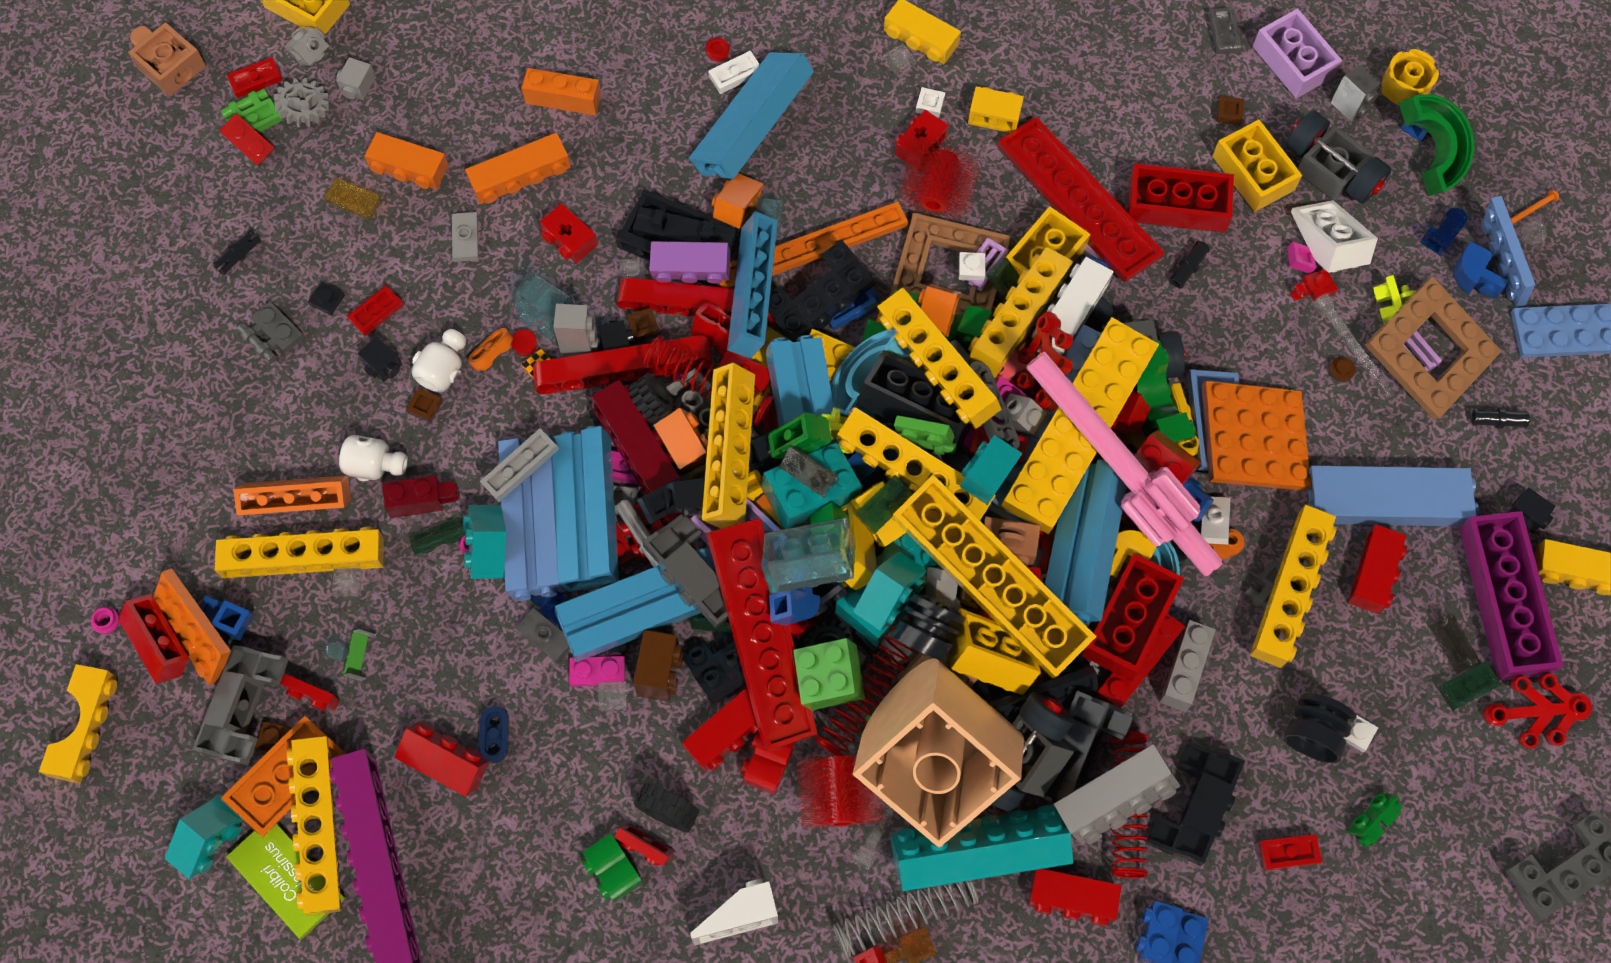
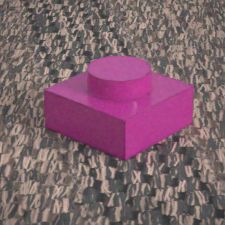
(1301, 258)

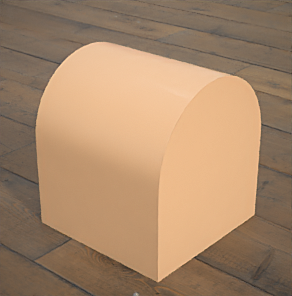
(938, 752)

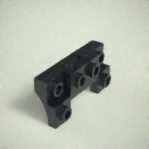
(824, 298)
(719, 672)
(1091, 721)
(1206, 806)

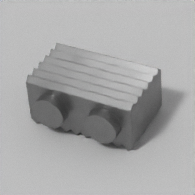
(1356, 93)

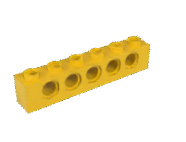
(1020, 311)
(983, 402)
(860, 423)
(728, 446)
(230, 551)
(1266, 645)
(328, 899)

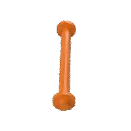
(1552, 196)

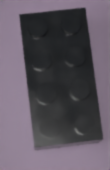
(903, 390)

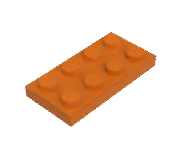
(191, 627)
(263, 792)

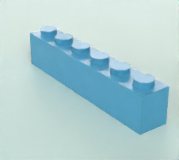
(752, 285)

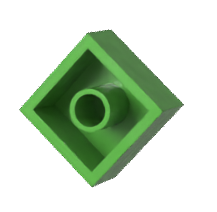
(829, 674)

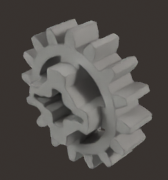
(301, 102)

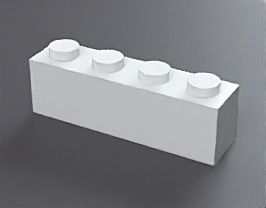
(1079, 297)

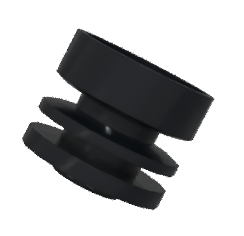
(929, 626)
(1320, 727)

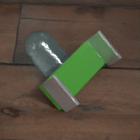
(352, 655)

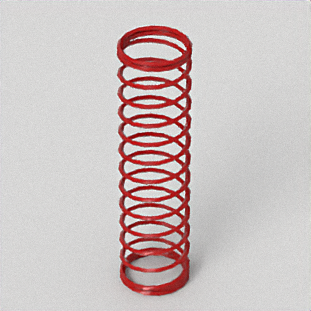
(760, 413)
(834, 749)
(1134, 873)

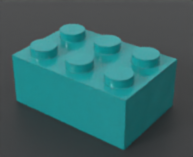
(796, 502)

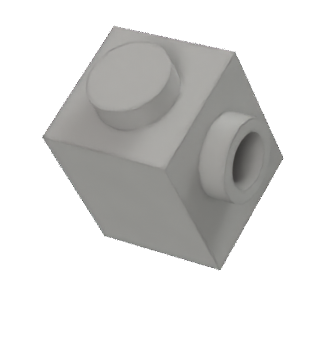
(355, 79)
(1024, 413)

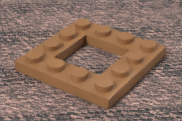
(933, 231)
(1477, 348)

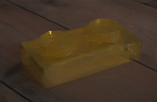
(353, 199)

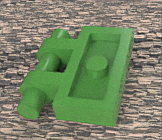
(259, 116)
(926, 434)

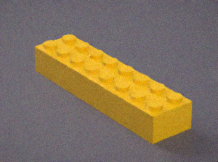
(1063, 450)
(993, 577)

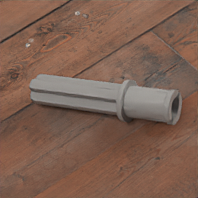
(636, 526)

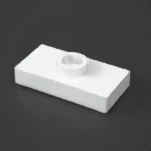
(1216, 521)

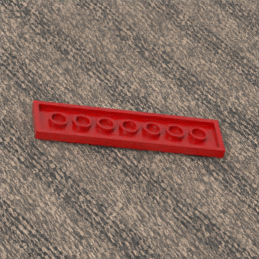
(1080, 199)
(762, 646)

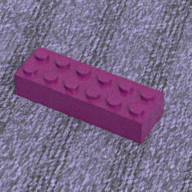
(1510, 596)

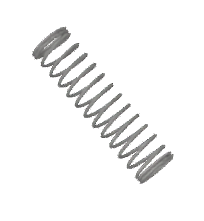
(844, 942)

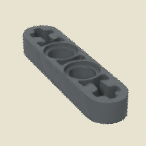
(1006, 430)

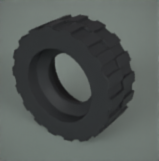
(666, 807)

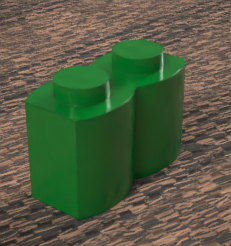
(611, 868)

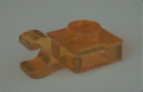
(914, 947)

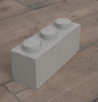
(575, 330)
(1187, 666)

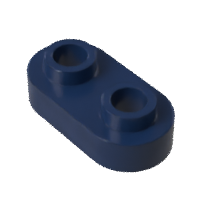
(493, 735)

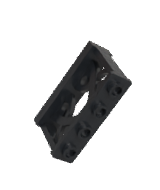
(640, 244)
(1061, 689)

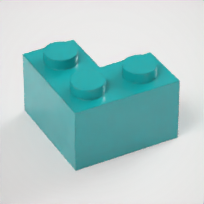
(989, 469)
(486, 540)
(888, 589)
(200, 836)

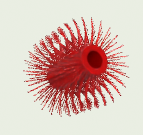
(939, 180)
(839, 793)

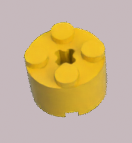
(1409, 75)

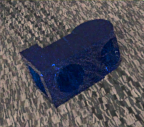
(1449, 228)

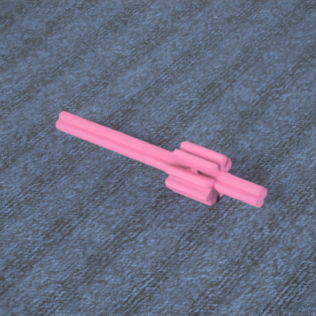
(1157, 499)

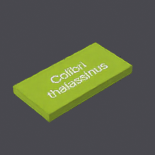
(270, 870)

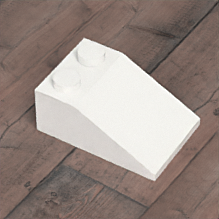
(1334, 236)
(743, 912)

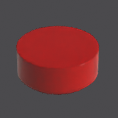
(717, 49)
(524, 342)

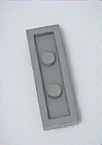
(519, 465)

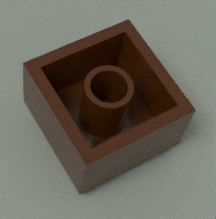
(657, 666)

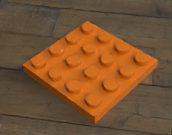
(1255, 436)

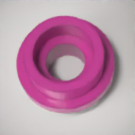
(99, 615)

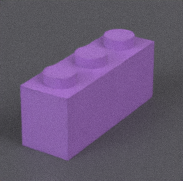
(690, 261)

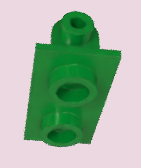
(1383, 809)

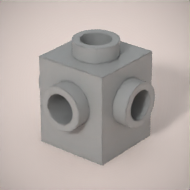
(307, 45)

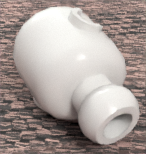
(439, 362)
(370, 458)

